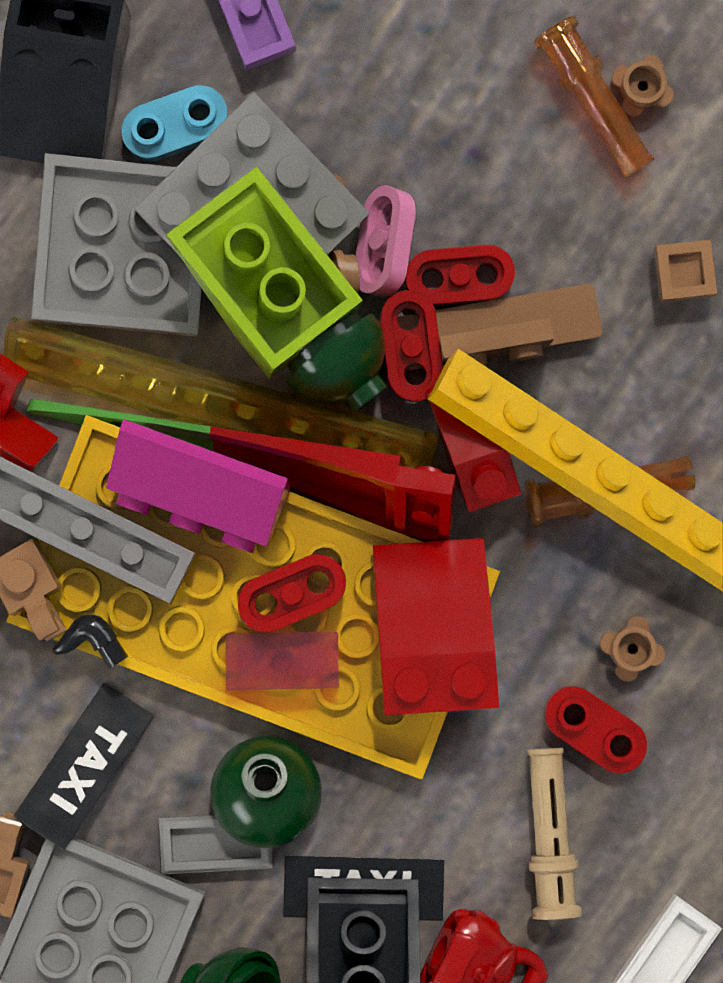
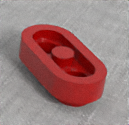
(458, 274)
(412, 346)
(292, 593)
(596, 729)

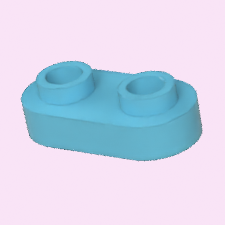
(176, 127)

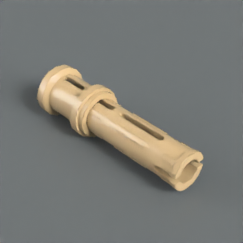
(552, 862)

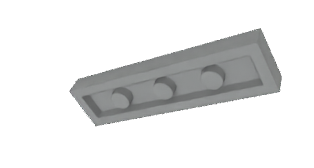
(92, 532)

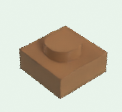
(685, 271)

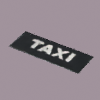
(83, 766)
(427, 871)

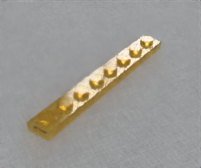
(199, 394)

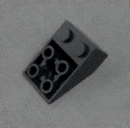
(60, 76)

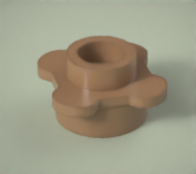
(649, 71)
(630, 664)

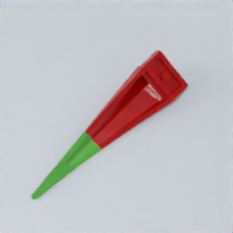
(347, 479)

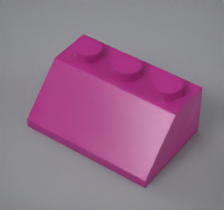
(196, 486)

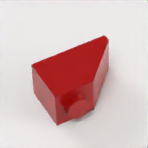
(480, 466)

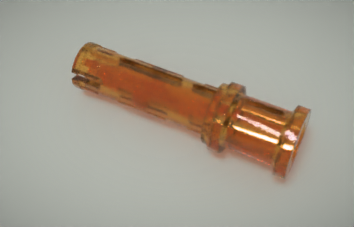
(581, 74)
(551, 501)

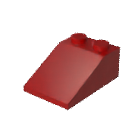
(435, 627)

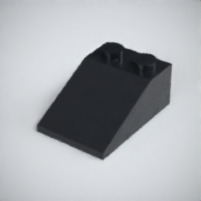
(362, 931)

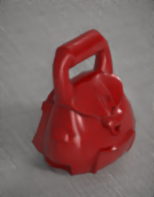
(477, 952)

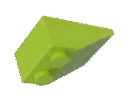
(263, 272)

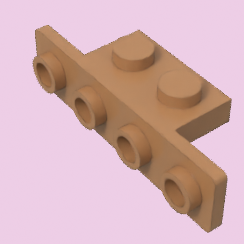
(515, 324)

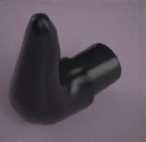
(99, 634)

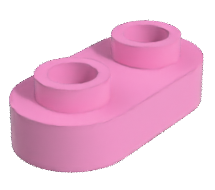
(385, 241)

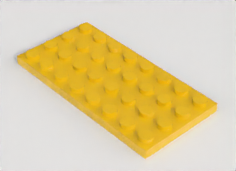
(187, 638)

